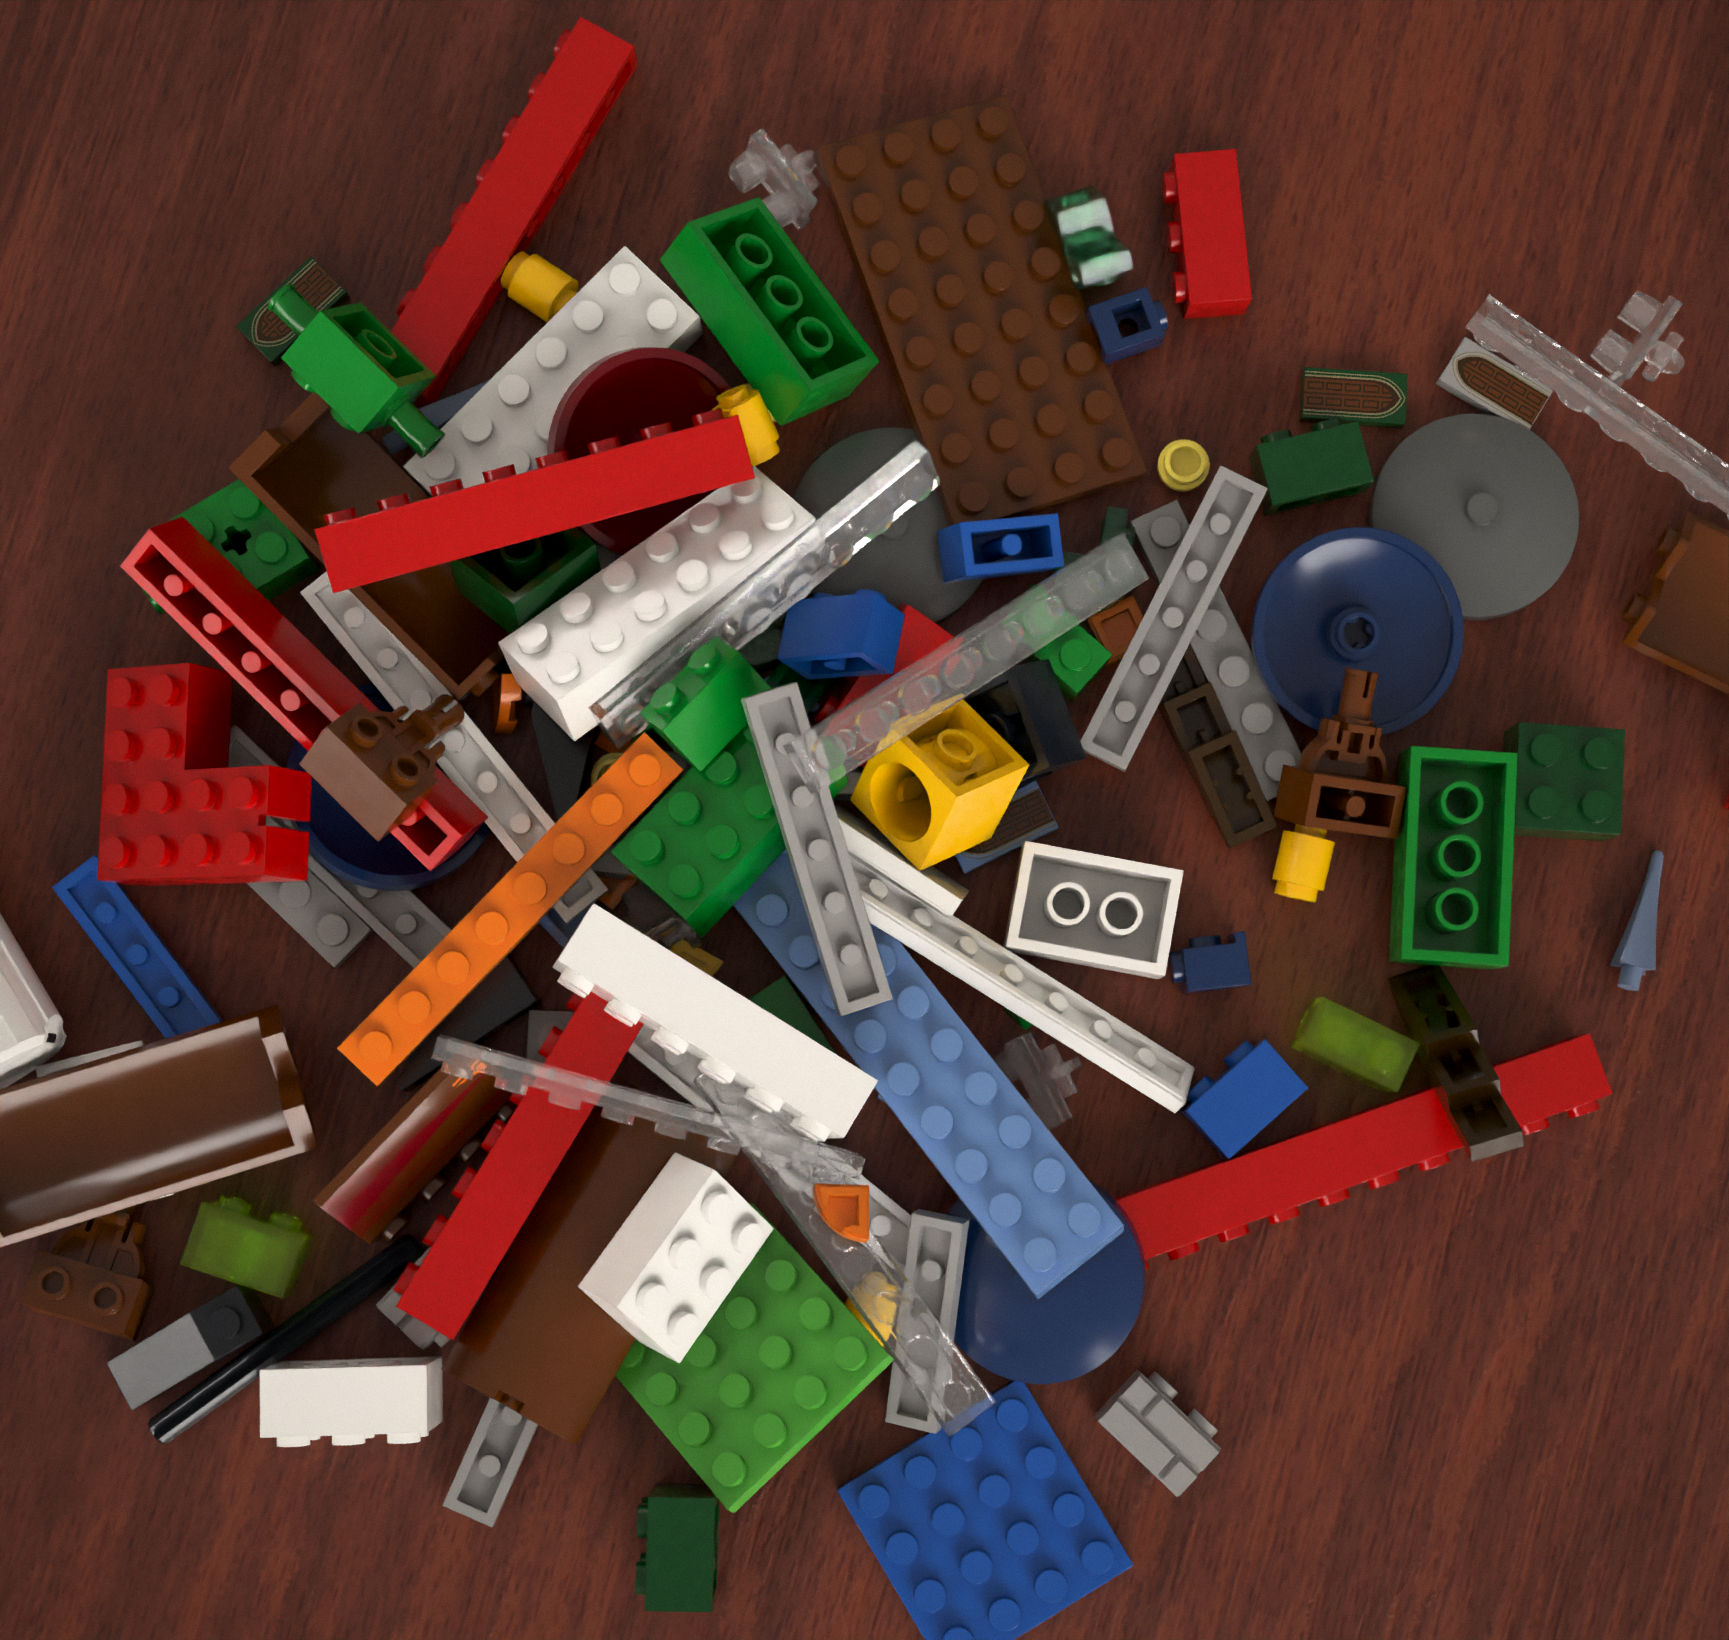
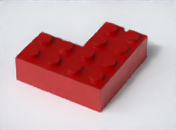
(173, 801)

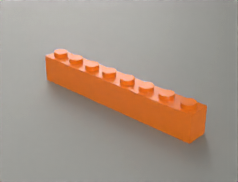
(510, 910)

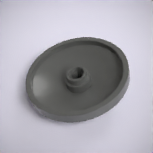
(1484, 506)
(904, 558)

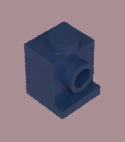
(1134, 309)
(1211, 965)

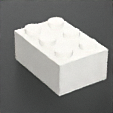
(1093, 910)
(676, 1257)
(351, 1400)

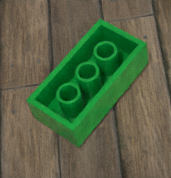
(768, 310)
(708, 836)
(1454, 858)

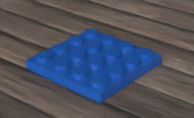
(985, 1524)

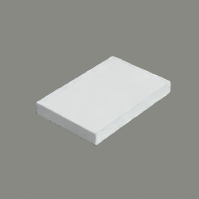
(881, 854)

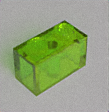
(1354, 1045)
(248, 1247)

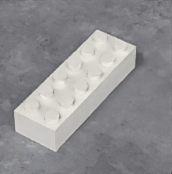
(515, 409)
(648, 597)
(714, 1024)

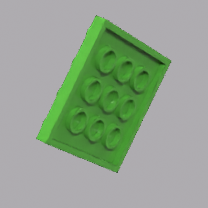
(759, 1374)

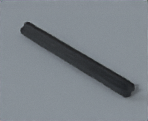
(285, 1339)

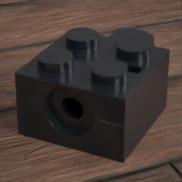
(1031, 717)

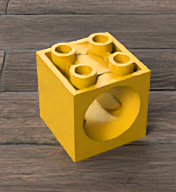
(940, 786)

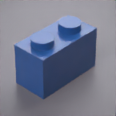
(1000, 547)
(841, 635)
(1242, 1097)

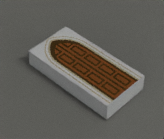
(1493, 385)

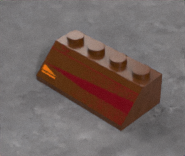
(413, 1154)

